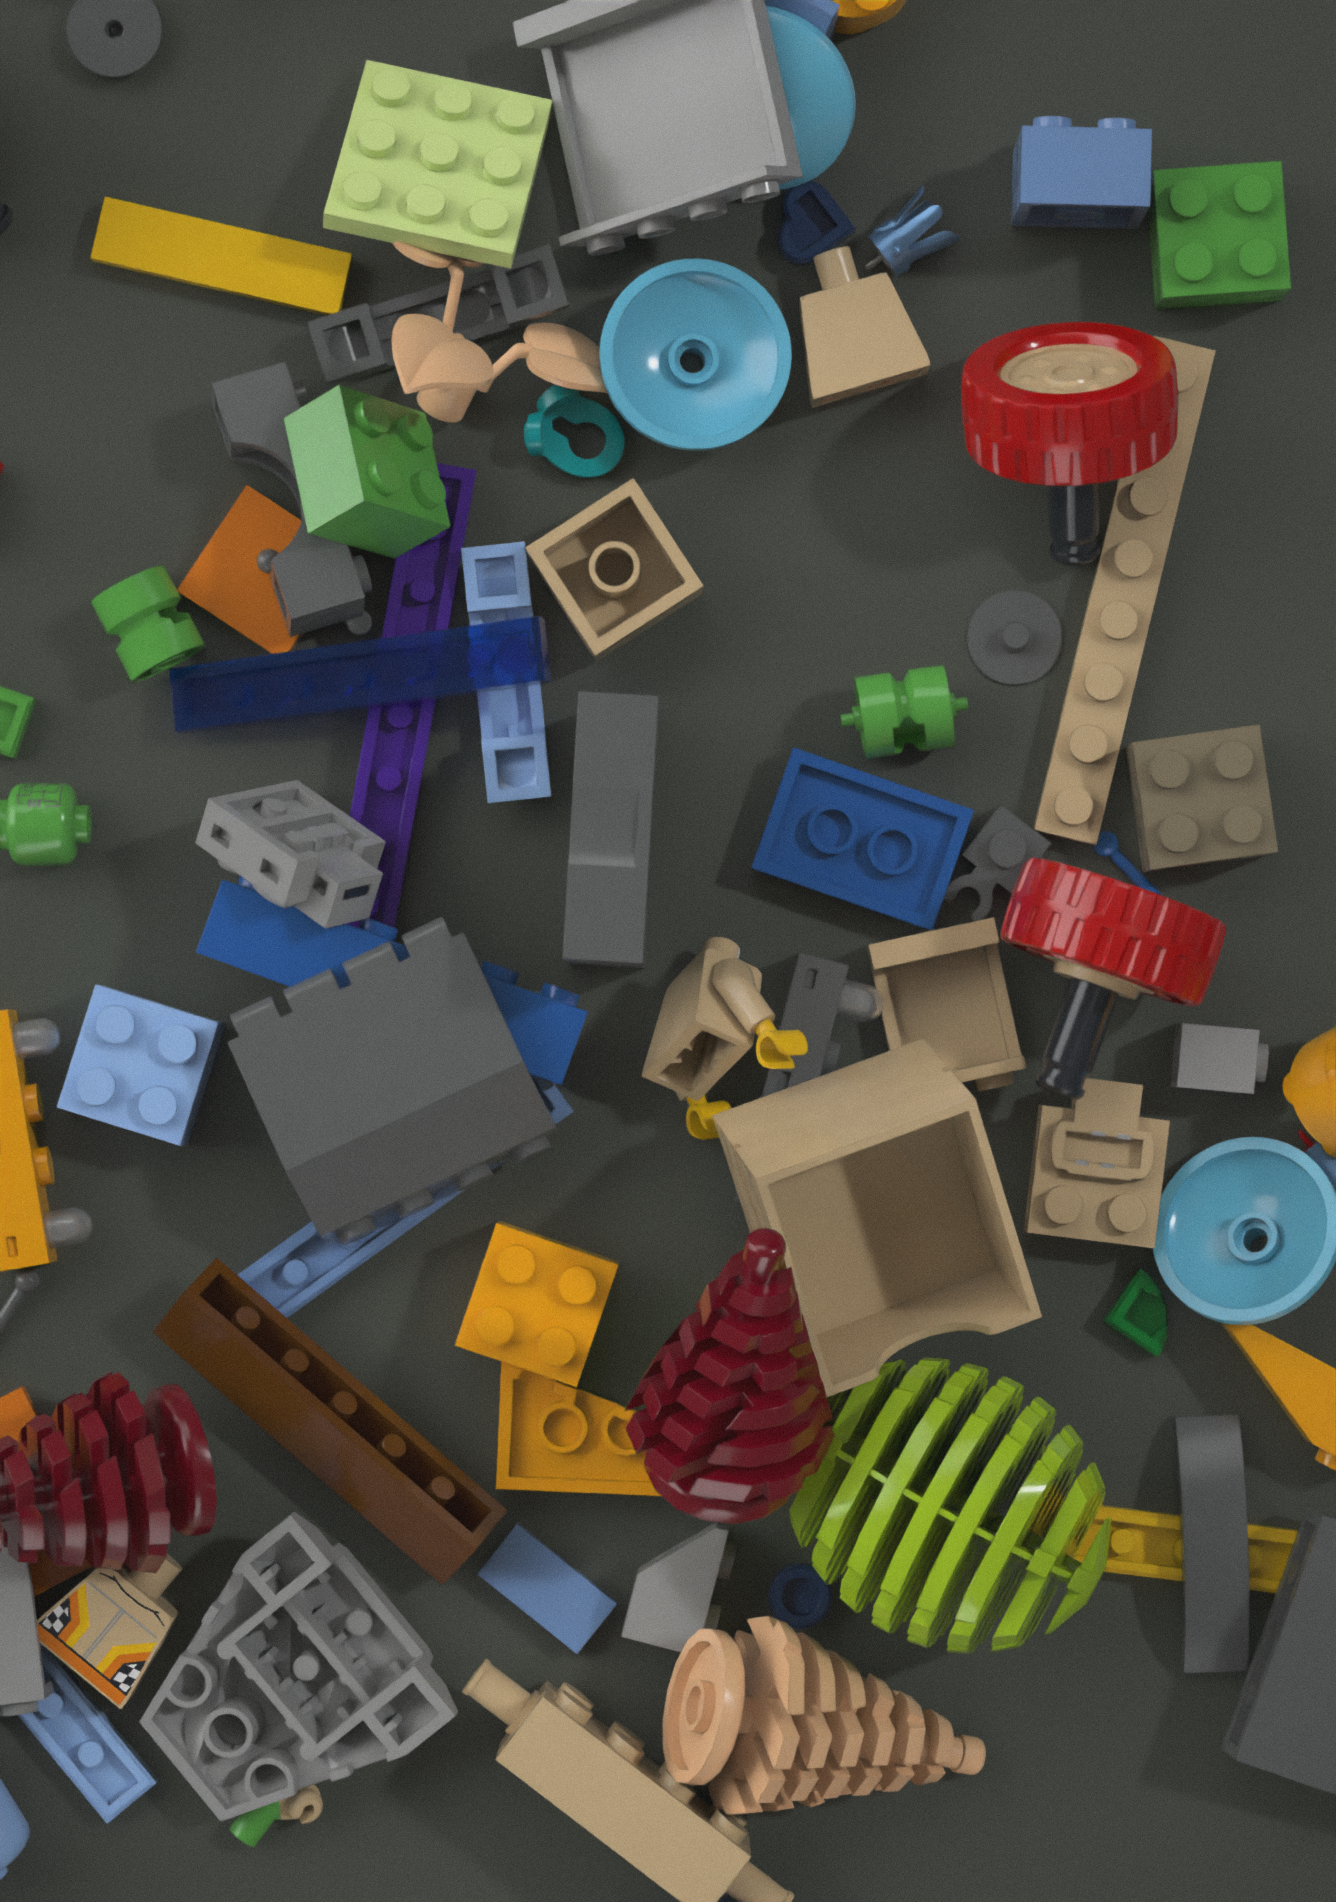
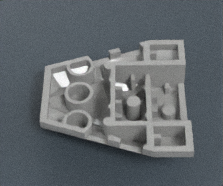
(295, 1677)

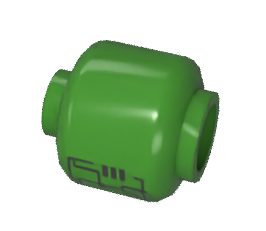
(43, 824)

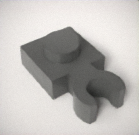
(998, 858)

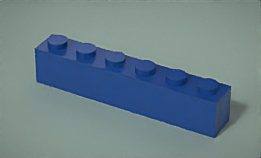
(293, 947)

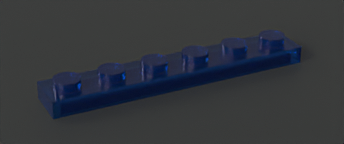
(360, 675)

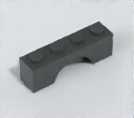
(313, 575)

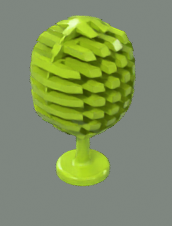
(951, 1507)

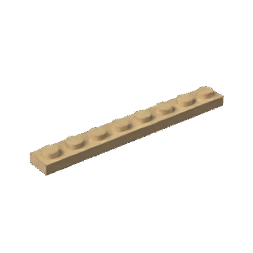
(1119, 622)

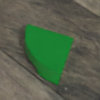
(1140, 1313)

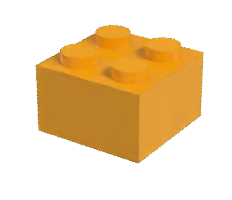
(537, 1303)

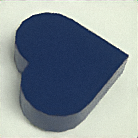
(811, 224)

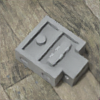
(296, 850)

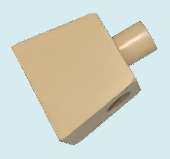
(856, 332)

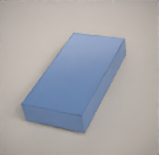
(547, 1587)

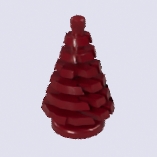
(735, 1395)
(107, 1478)

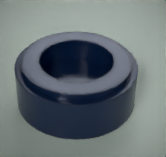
(799, 1595)

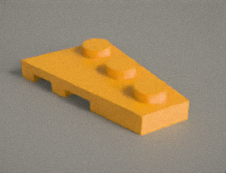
(564, 1439)

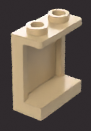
(954, 996)

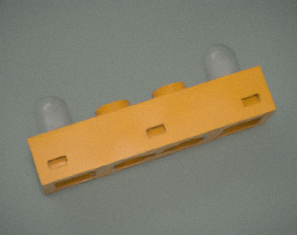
(26, 1225)

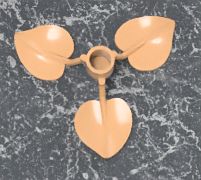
(451, 369)

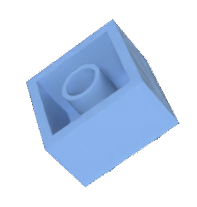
(141, 1065)

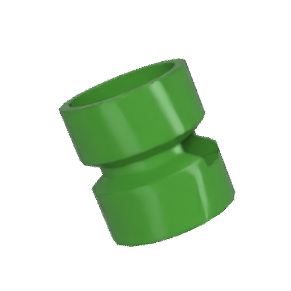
(148, 624)

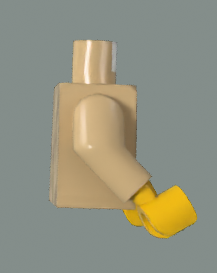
(709, 1025)

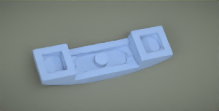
(514, 717)

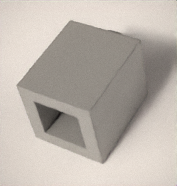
(1218, 1058)

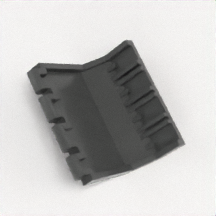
(390, 1082)

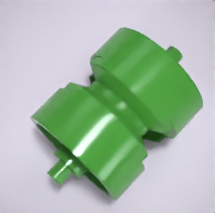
(904, 711)

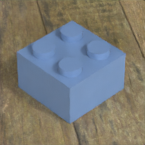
(1081, 174)

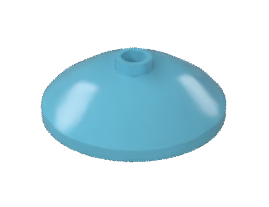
(816, 92)
(701, 311)
(1222, 1205)

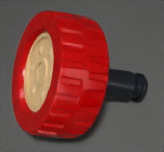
(1069, 413)
(1109, 945)

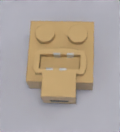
(1098, 1168)

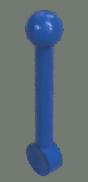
(1108, 847)

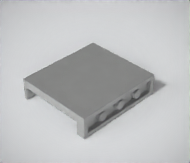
(662, 111)

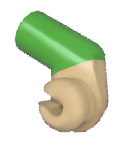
(253, 1824)

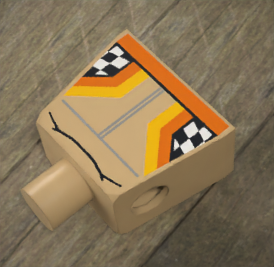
(112, 1627)

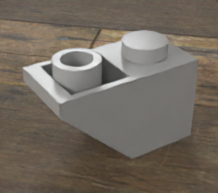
(676, 1590)

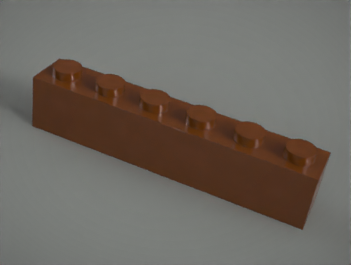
(329, 1421)

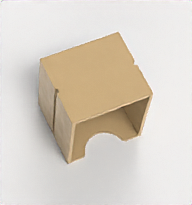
(881, 1208)

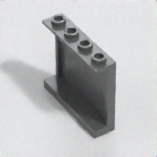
(1289, 1693)

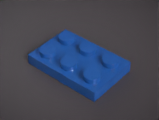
(862, 839)

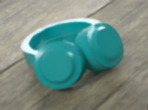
(544, 441)

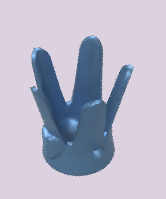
(896, 237)

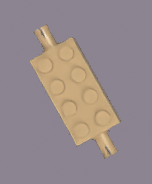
(620, 1793)

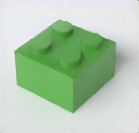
(1218, 235)
(366, 472)

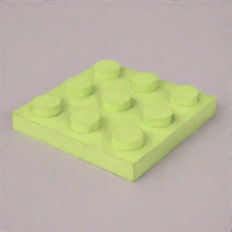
(438, 164)

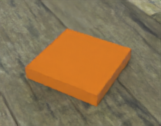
(227, 573)

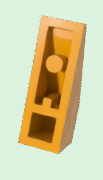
(1297, 1382)

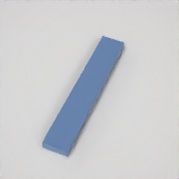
(310, 1265)

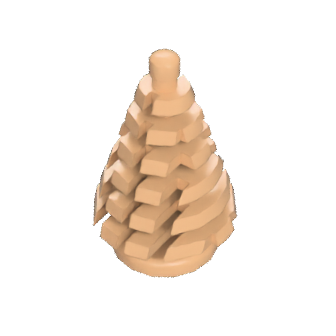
(796, 1722)

